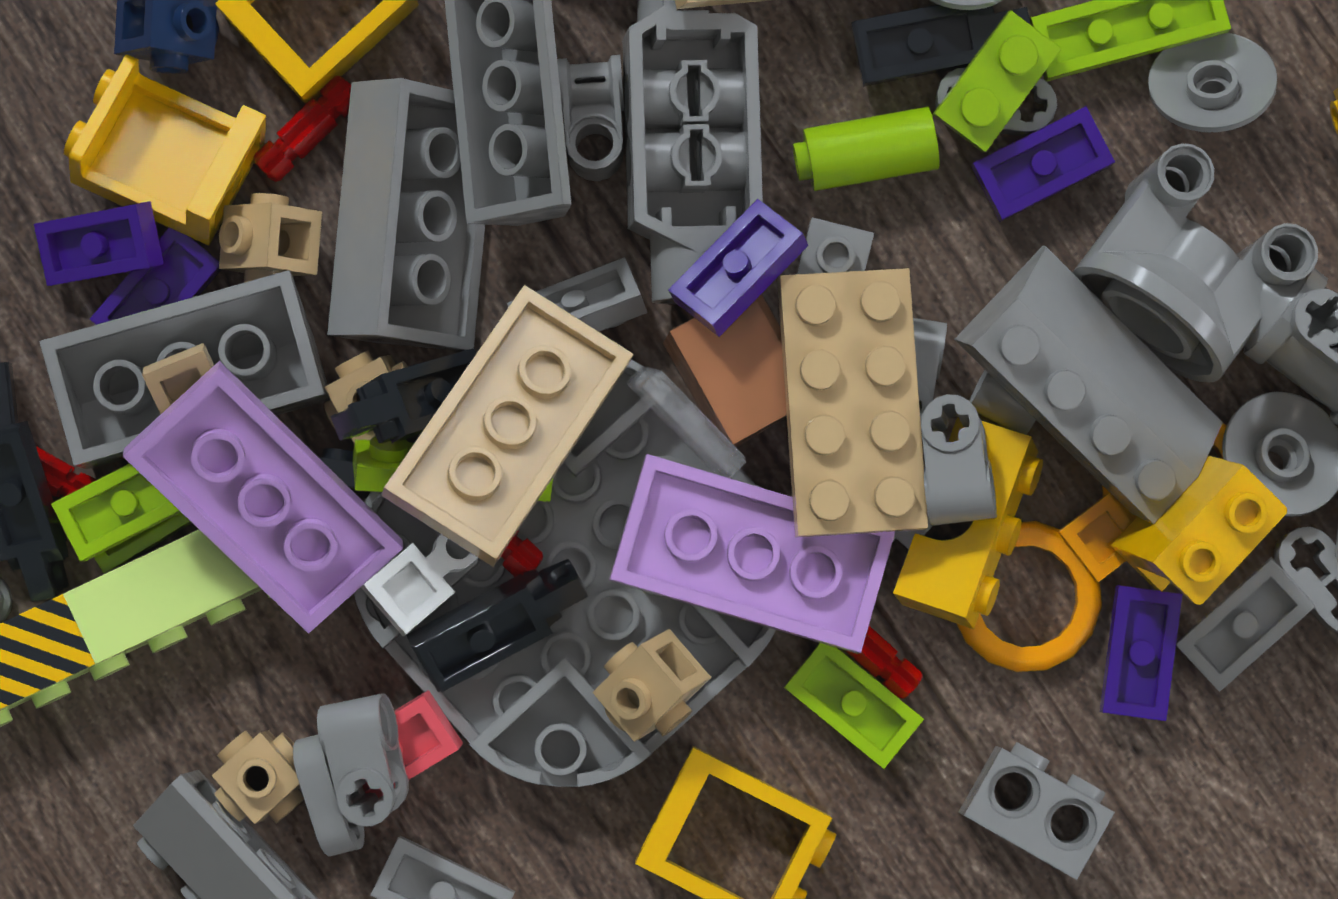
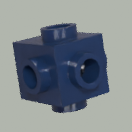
(167, 32)

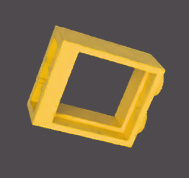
(335, 62)
(698, 765)

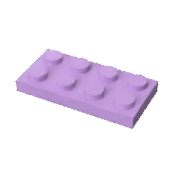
(263, 497)
(739, 556)

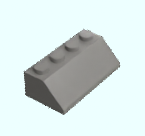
(508, 111)
(402, 241)
(248, 327)
(1093, 386)
(212, 848)

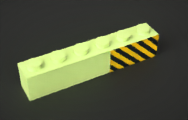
(115, 615)

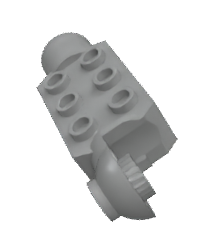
(689, 132)

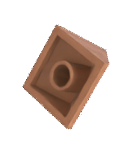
(734, 375)

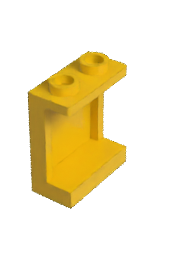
(163, 150)
(1203, 531)

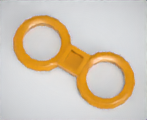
(1089, 558)

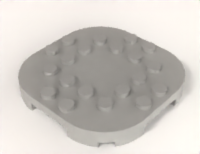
(538, 705)

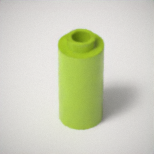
(867, 149)

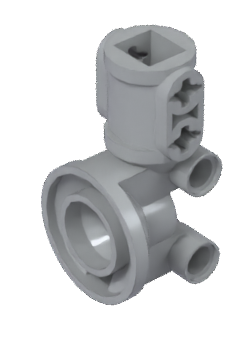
(1203, 302)

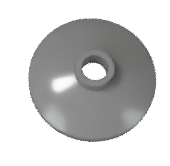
(1213, 83)
(1299, 435)

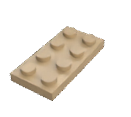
(852, 402)
(507, 425)

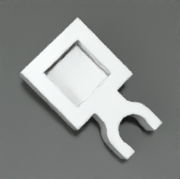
(414, 584)

